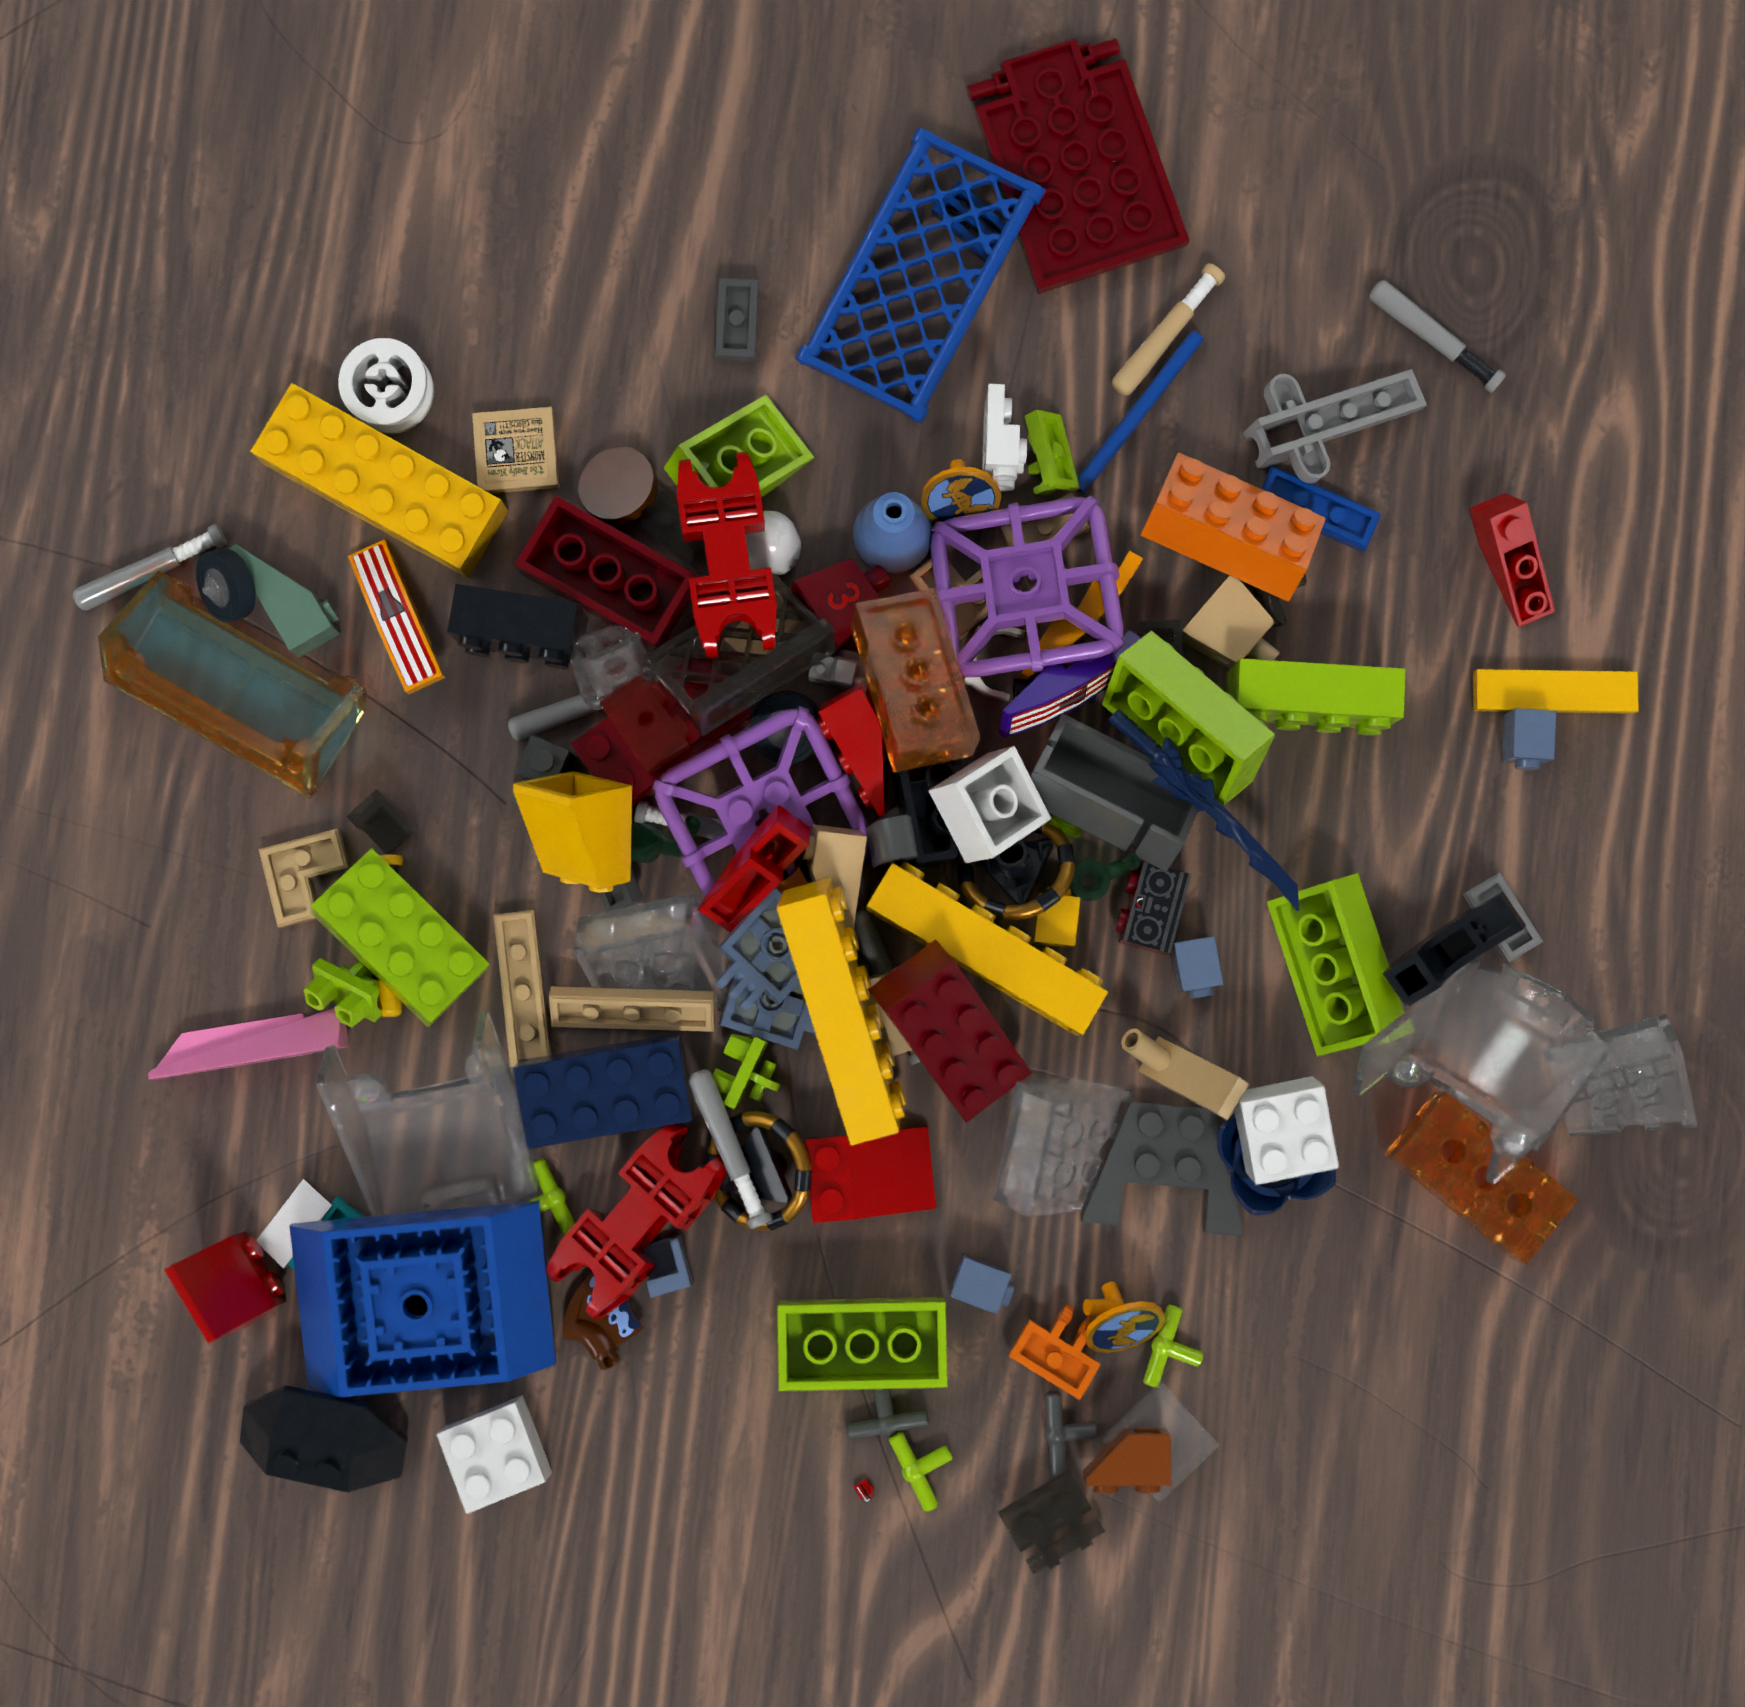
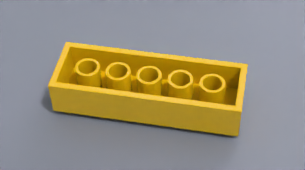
(379, 480)
(987, 950)
(841, 1010)

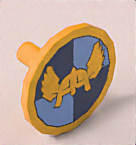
(959, 492)
(1120, 1324)

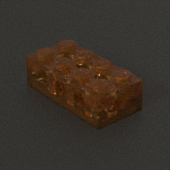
(905, 641)
(1540, 1198)

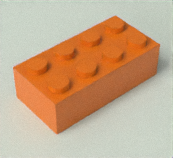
(1234, 527)

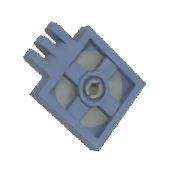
(759, 956)
(770, 1021)

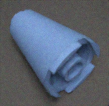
(892, 533)

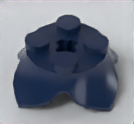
(1269, 1196)

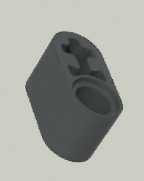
(891, 842)

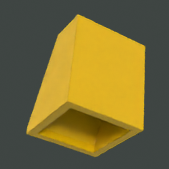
(579, 827)

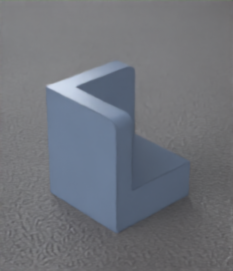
(672, 1266)

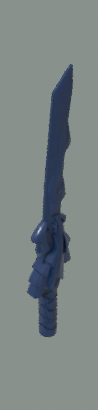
(1200, 793)

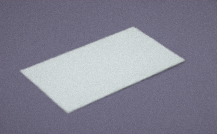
(302, 1206)

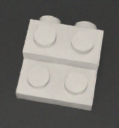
(1002, 446)

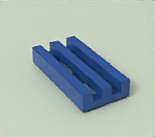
(959, 230)

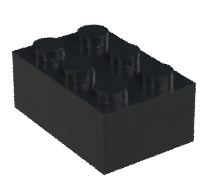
(516, 625)

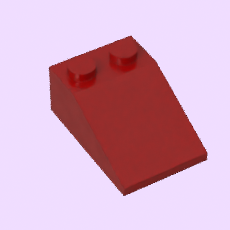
(871, 1176)
(226, 1286)

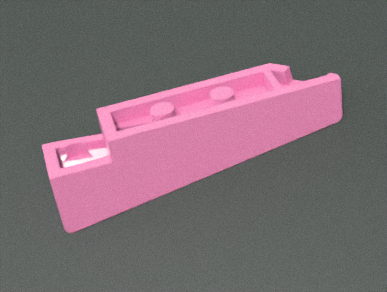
(251, 1043)

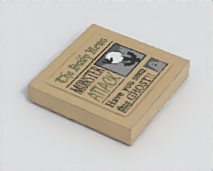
(516, 450)

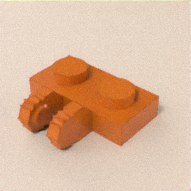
(1053, 1357)

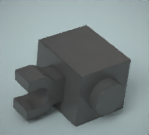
(543, 760)

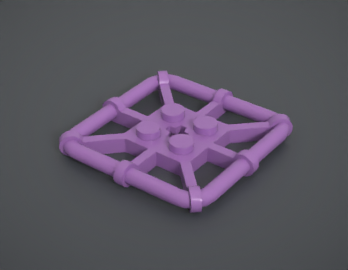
(1043, 603)
(740, 806)

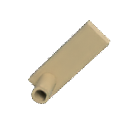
(1185, 1073)

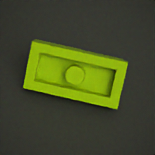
(1052, 451)

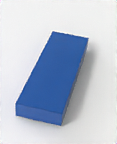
(1345, 519)

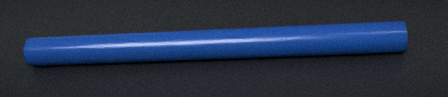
(1139, 411)

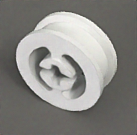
(379, 363)

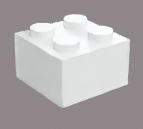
(990, 804)
(1285, 1130)
(494, 1454)

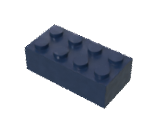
(603, 1090)

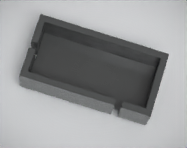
(1111, 793)

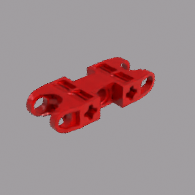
(722, 520)
(616, 1243)

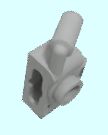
(838, 672)

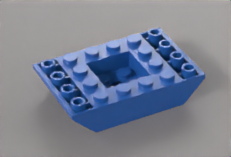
(471, 1265)

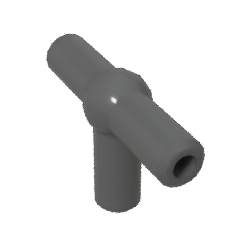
(886, 1423)
(1057, 1433)

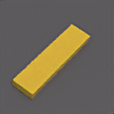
(1555, 691)

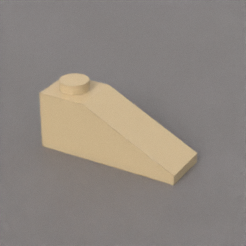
(837, 855)

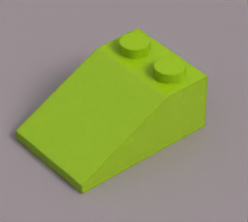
(754, 429)

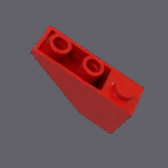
(1513, 556)
(856, 730)

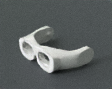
(978, 684)

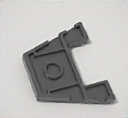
(1167, 1149)

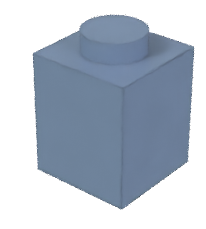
(1529, 738)
(1196, 966)
(982, 1284)

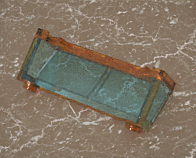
(229, 686)

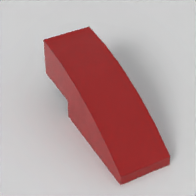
(756, 868)

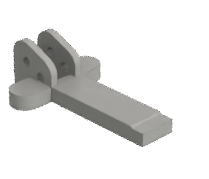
(1327, 418)

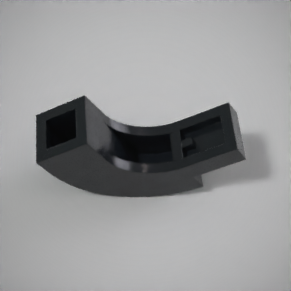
(1452, 947)

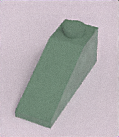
(295, 611)

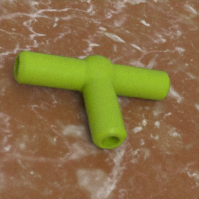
(552, 1197)
(1165, 1347)
(915, 1470)

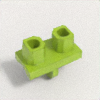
(348, 987)
(749, 1053)

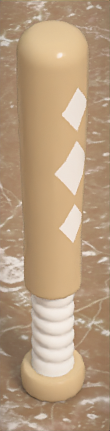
(1158, 341)

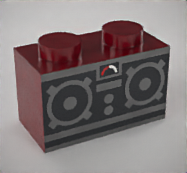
(1153, 908)

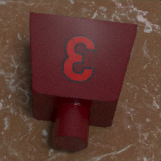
(836, 590)

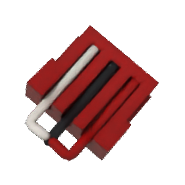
(863, 1489)

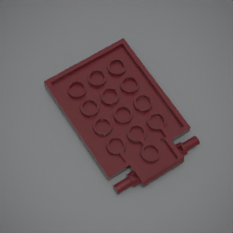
(1092, 154)

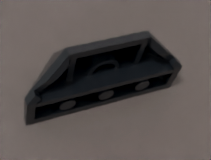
(321, 1439)

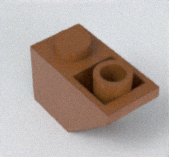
(1132, 1459)

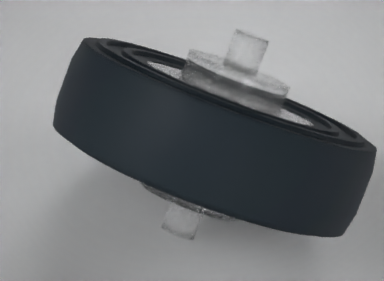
(225, 585)
(772, 705)

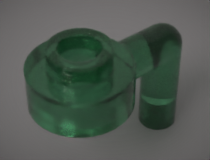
(649, 842)
(1102, 876)

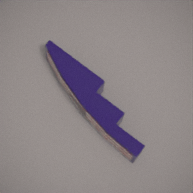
(1060, 691)

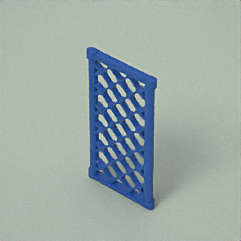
(921, 140)

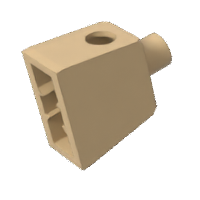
(1231, 626)

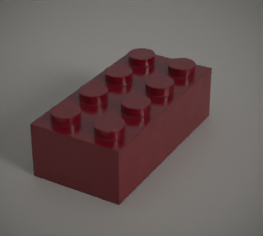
(606, 572)
(611, 757)
(950, 1030)

